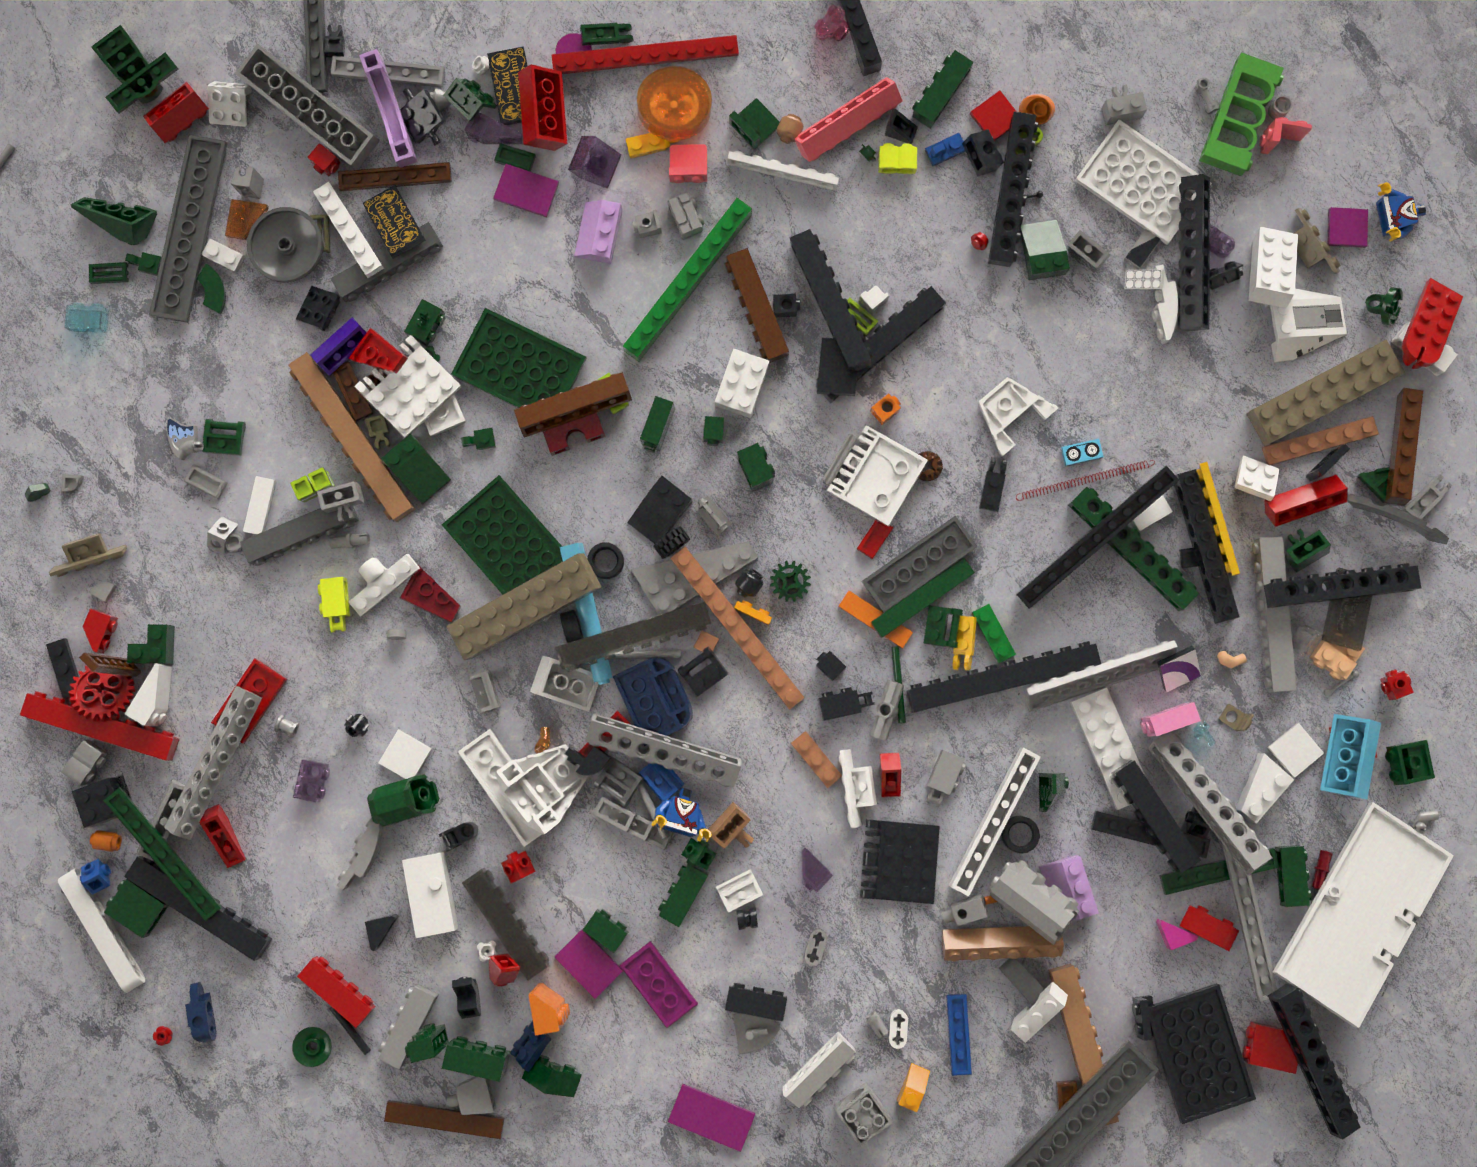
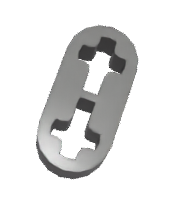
(811, 945)

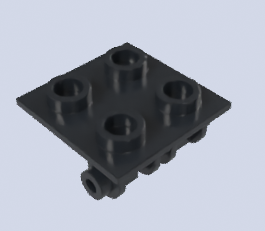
(317, 308)

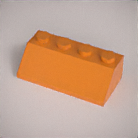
(547, 1009)

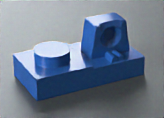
(945, 149)

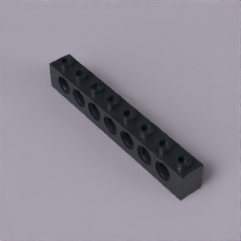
(1019, 123)
(1201, 261)
(1206, 547)
(1407, 576)
(1314, 1061)

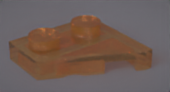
(242, 217)

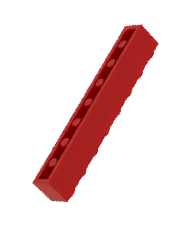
(116, 732)

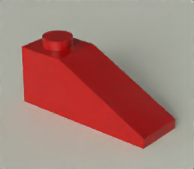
(222, 835)

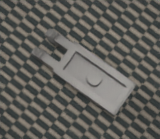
(1427, 498)

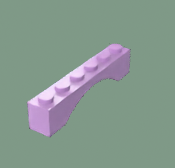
(389, 108)

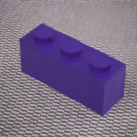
(338, 346)

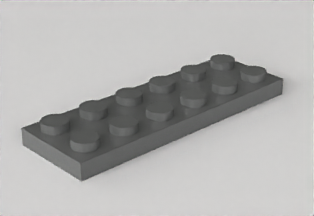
(919, 564)

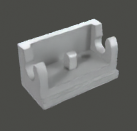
(248, 185)
(485, 691)

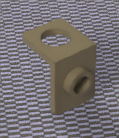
(1241, 723)

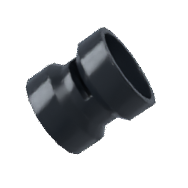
(742, 919)

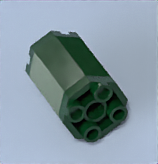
(403, 800)

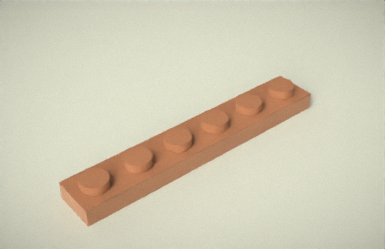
(1320, 440)

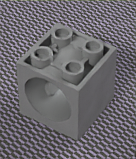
(863, 1114)

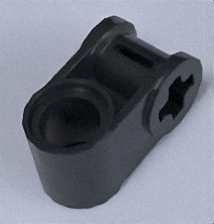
(455, 836)

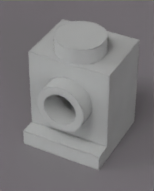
(647, 230)

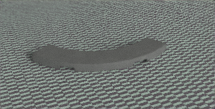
(1399, 516)

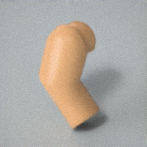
(1230, 661)

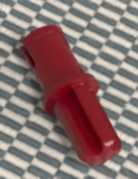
(1321, 869)

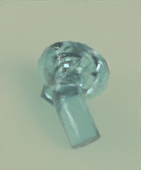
(1201, 730)

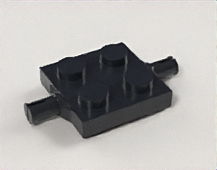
(421, 116)

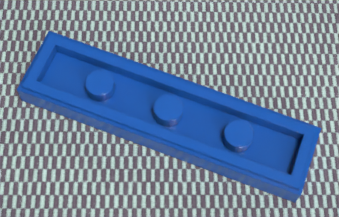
(958, 1034)

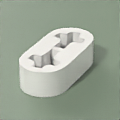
(893, 1029)

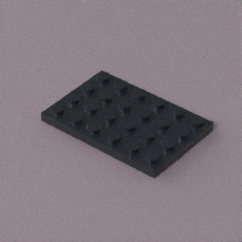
(1200, 1053)

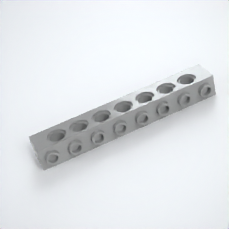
(656, 742)
(212, 763)
(1210, 812)

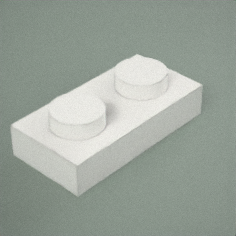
(223, 255)

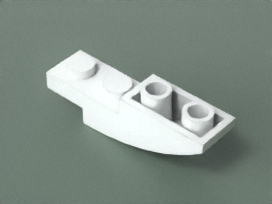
(1166, 311)

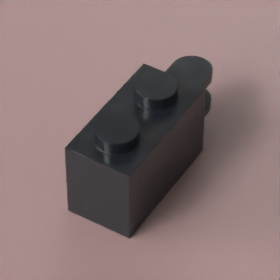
(843, 704)

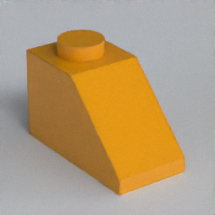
(913, 1087)

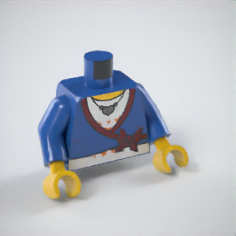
(1397, 212)
(681, 816)

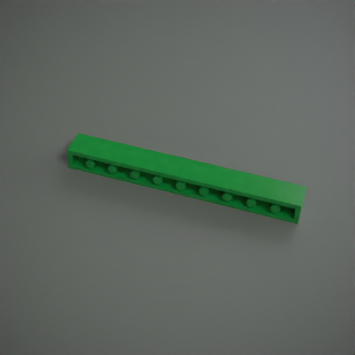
(687, 280)

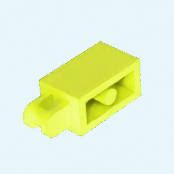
(334, 601)

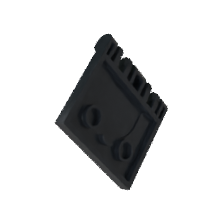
(904, 862)

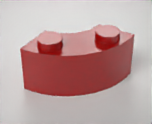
(1209, 928)

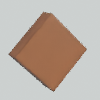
(705, 640)

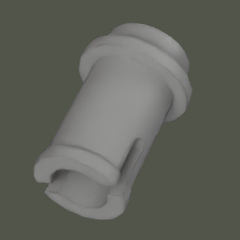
(876, 1023)

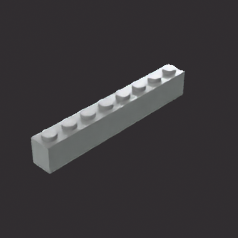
(1274, 621)

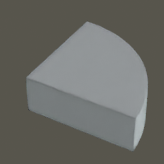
(70, 483)
(103, 591)

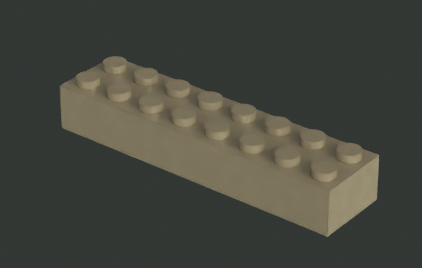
(1325, 393)
(524, 606)

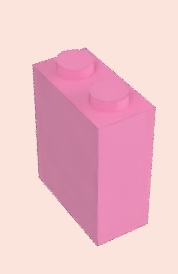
(1170, 719)

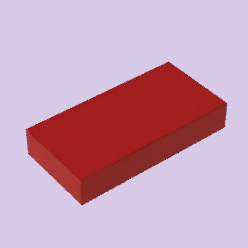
(874, 539)

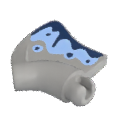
(183, 439)

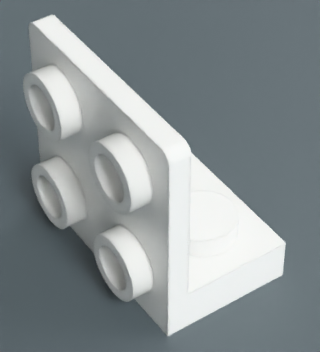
(228, 103)

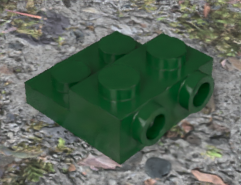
(1409, 762)

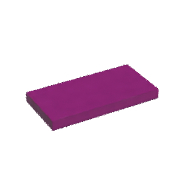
(658, 984)
(711, 1117)

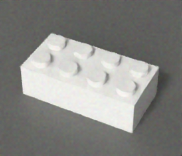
(1273, 267)

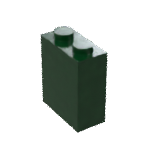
(657, 424)
(135, 908)

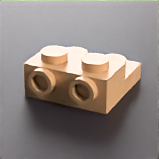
(1335, 659)

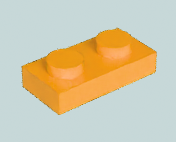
(746, 608)

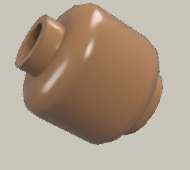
(789, 128)

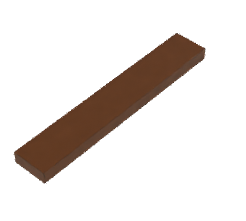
(391, 176)
(109, 665)
(443, 1119)

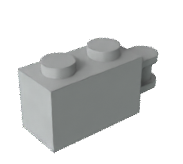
(944, 776)

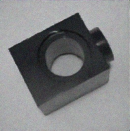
(779, 299)
(830, 665)

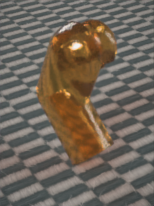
(544, 741)

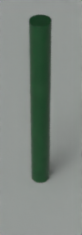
(898, 678)

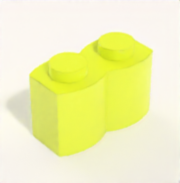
(897, 159)

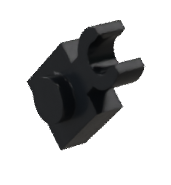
(334, 43)

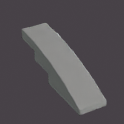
(631, 822)

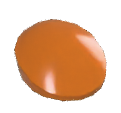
(1038, 105)

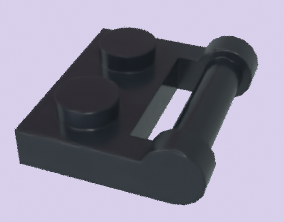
(707, 676)

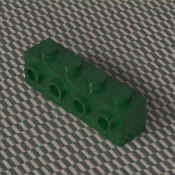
(427, 1043)

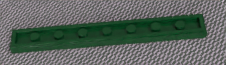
(162, 854)

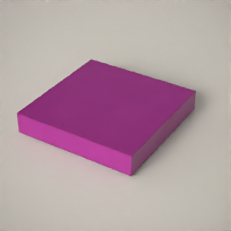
(1347, 227)

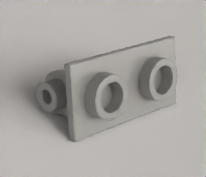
(712, 515)

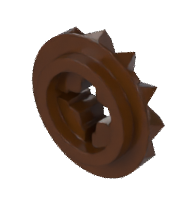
(930, 475)

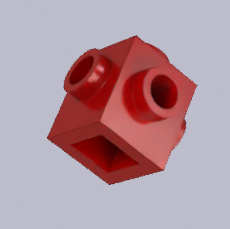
(1396, 684)
(517, 866)

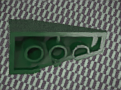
(122, 222)
(1051, 789)

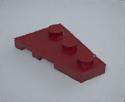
(429, 596)

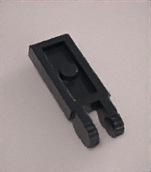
(993, 487)

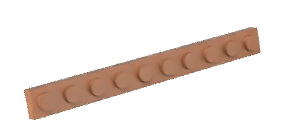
(737, 628)

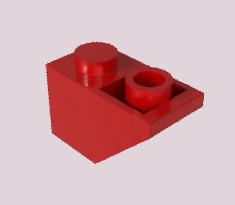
(98, 629)

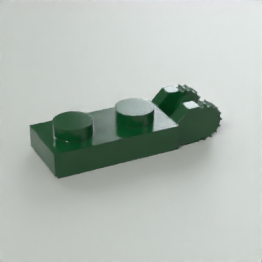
(605, 33)

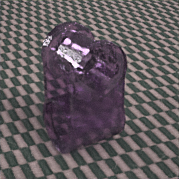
(1217, 240)

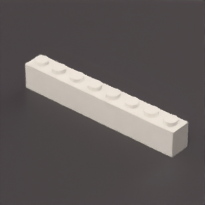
(994, 821)

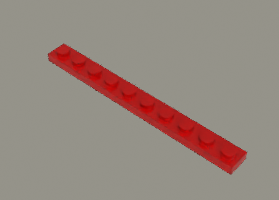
(646, 54)

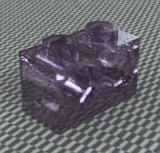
(306, 779)

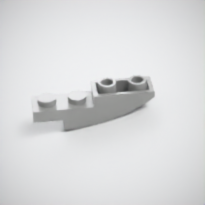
(367, 846)

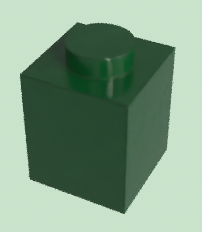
(713, 430)

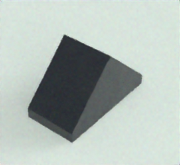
(900, 127)
(378, 929)

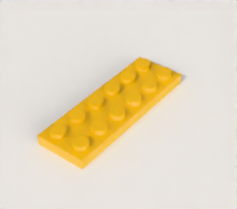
(1215, 512)

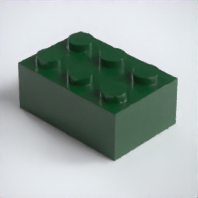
(476, 1059)

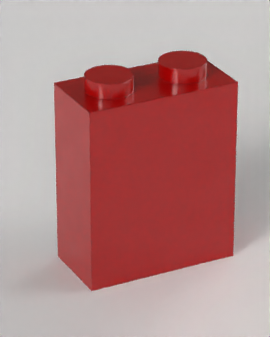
(1269, 1048)

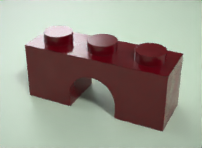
(558, 436)

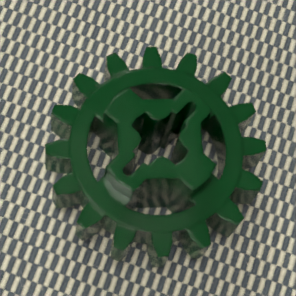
(782, 576)

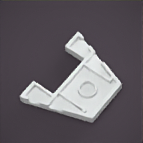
(1007, 403)

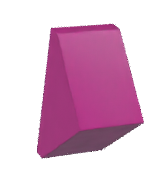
(1174, 936)

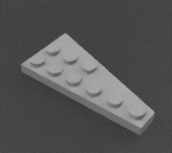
(670, 589)

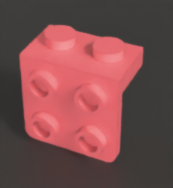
(1282, 129)
(688, 163)

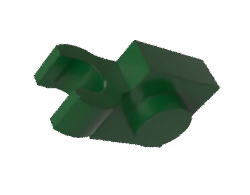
(147, 262)
(482, 439)

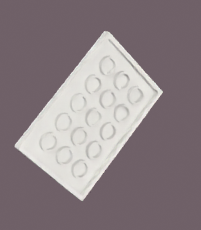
(1137, 180)

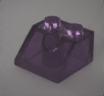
(594, 161)
(813, 872)

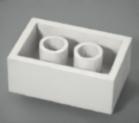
(742, 383)

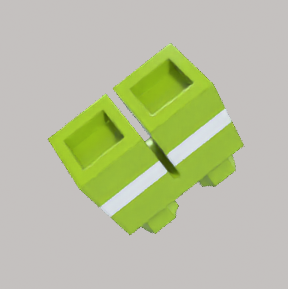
(307, 489)

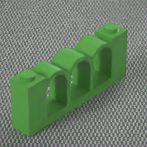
(1255, 72)

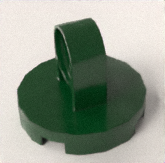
(1388, 305)

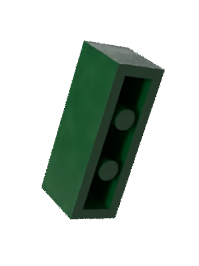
(1293, 876)
(682, 894)

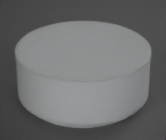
(233, 542)
(396, 634)

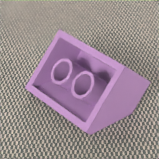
(598, 231)
(1072, 880)

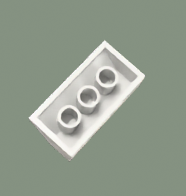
(818, 1070)

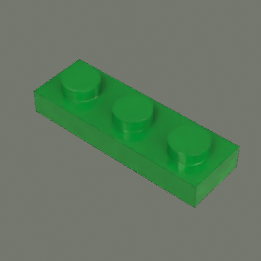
(993, 633)

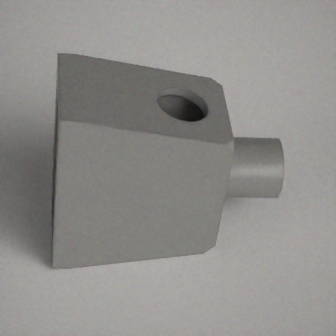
(973, 905)
(473, 1097)

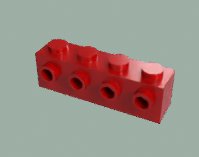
(1306, 500)
(336, 991)

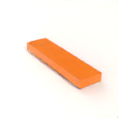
(867, 613)

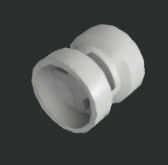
(1283, 104)

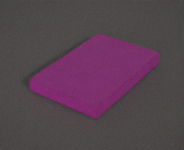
(526, 190)
(588, 963)

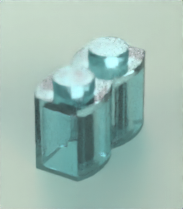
(86, 318)

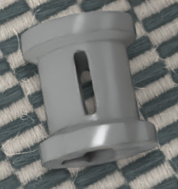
(286, 726)

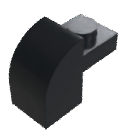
(591, 764)
(467, 997)

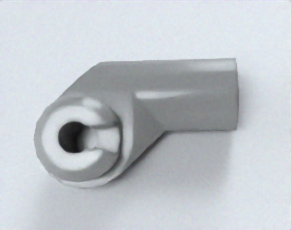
(1422, 818)

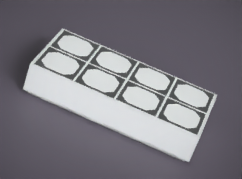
(1144, 279)

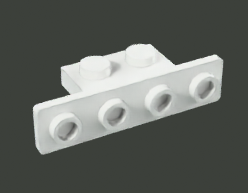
(858, 787)

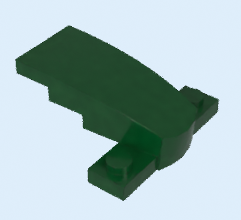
(127, 63)

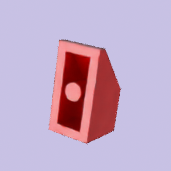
(890, 775)
(502, 969)

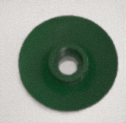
(305, 1053)

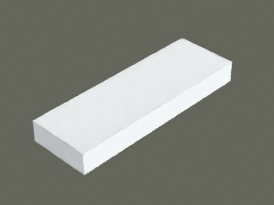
(259, 505)

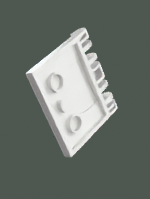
(413, 392)
(880, 477)

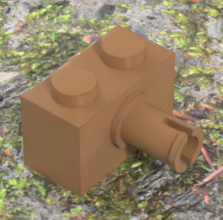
(730, 826)

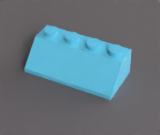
(1350, 756)

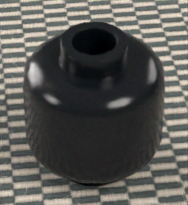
(749, 583)

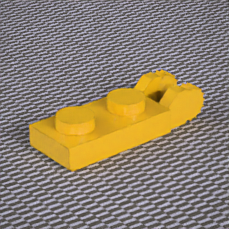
(965, 641)

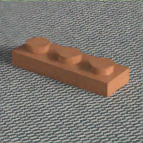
(816, 759)

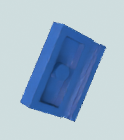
(661, 780)

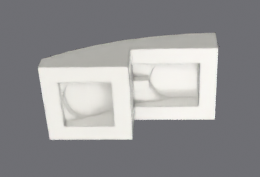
(1153, 513)

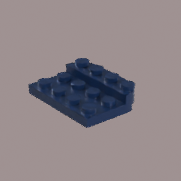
(655, 696)

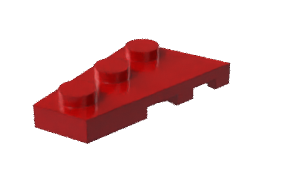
(378, 353)

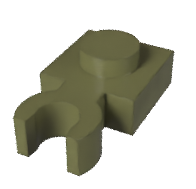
(378, 428)

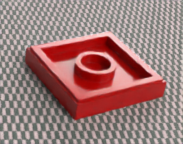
(994, 115)

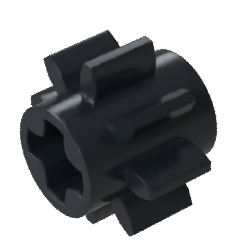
(356, 725)

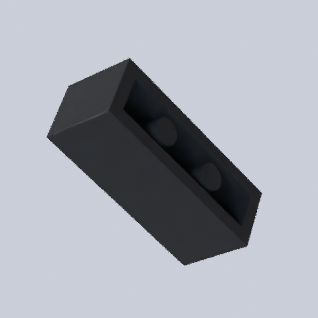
(756, 1002)

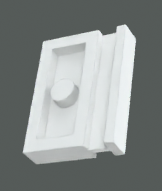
(739, 890)

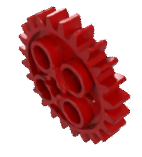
(97, 706)

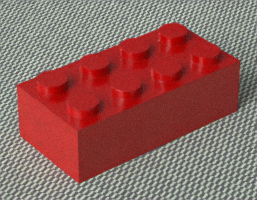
(542, 107)

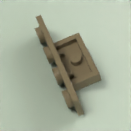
(1310, 246)
(86, 552)

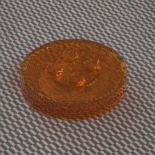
(674, 103)

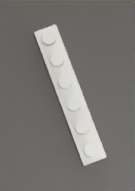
(777, 169)
(348, 230)

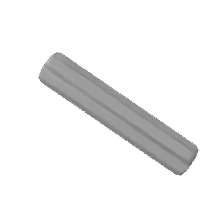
(839, 459)

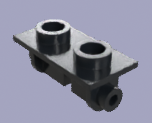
(1230, 272)

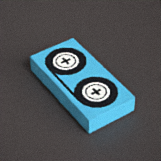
(1082, 452)

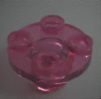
(832, 24)

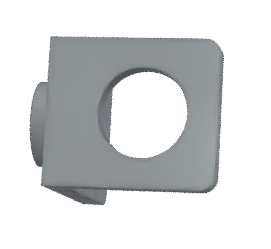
(220, 532)

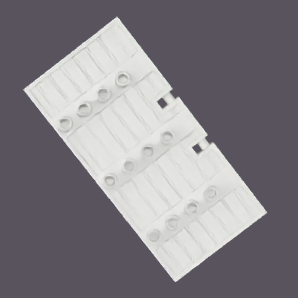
(1360, 914)

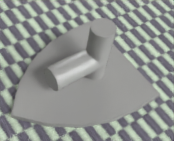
(753, 1032)

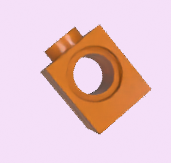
(881, 415)

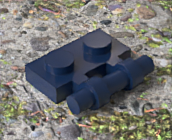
(532, 1050)

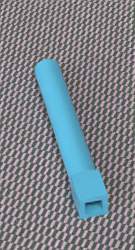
(589, 619)

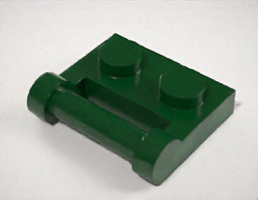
(221, 442)
(937, 625)

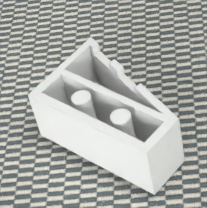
(1262, 789)

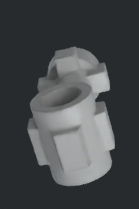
(1202, 88)

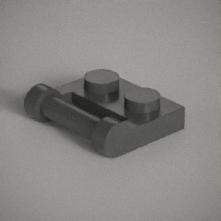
(621, 776)

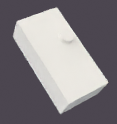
(430, 894)

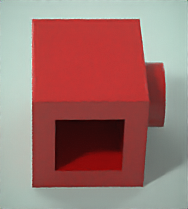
(324, 160)

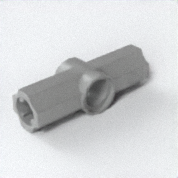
(883, 722)

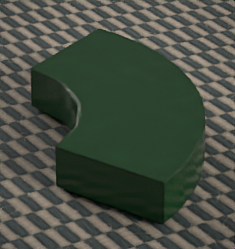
(214, 289)

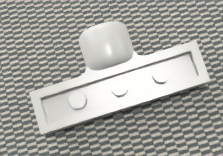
(381, 581)

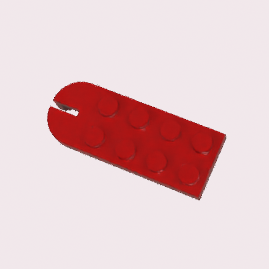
(1430, 325)

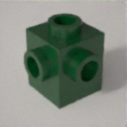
(698, 854)

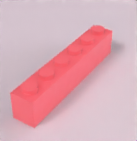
(848, 119)

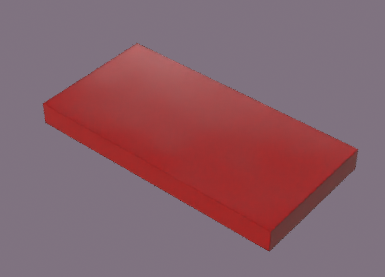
(261, 681)

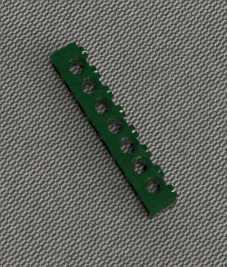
(1136, 560)

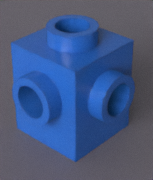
(95, 876)

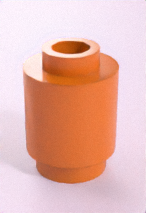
(105, 841)

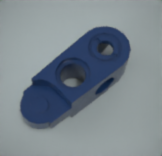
(200, 1014)

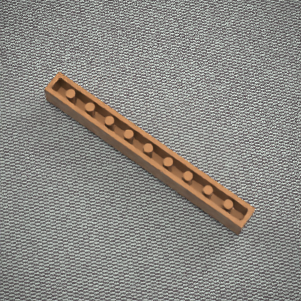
(351, 437)

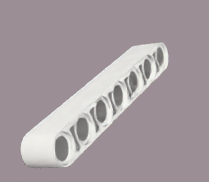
(102, 932)

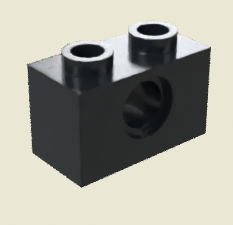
(982, 152)

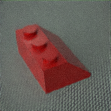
(176, 113)

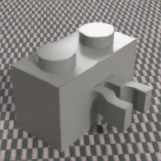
(1123, 106)
(341, 497)

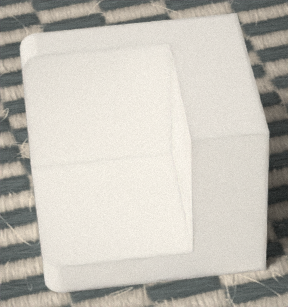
(873, 299)

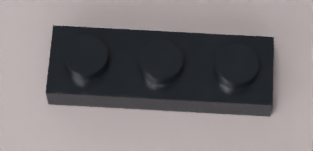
(63, 665)

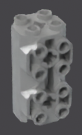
(1033, 902)

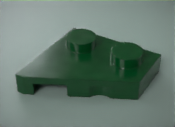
(1376, 482)

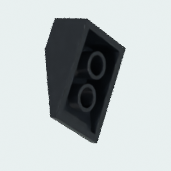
(659, 510)

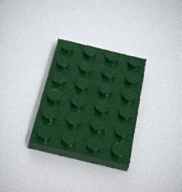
(516, 362)
(503, 537)

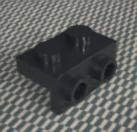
(1141, 1014)

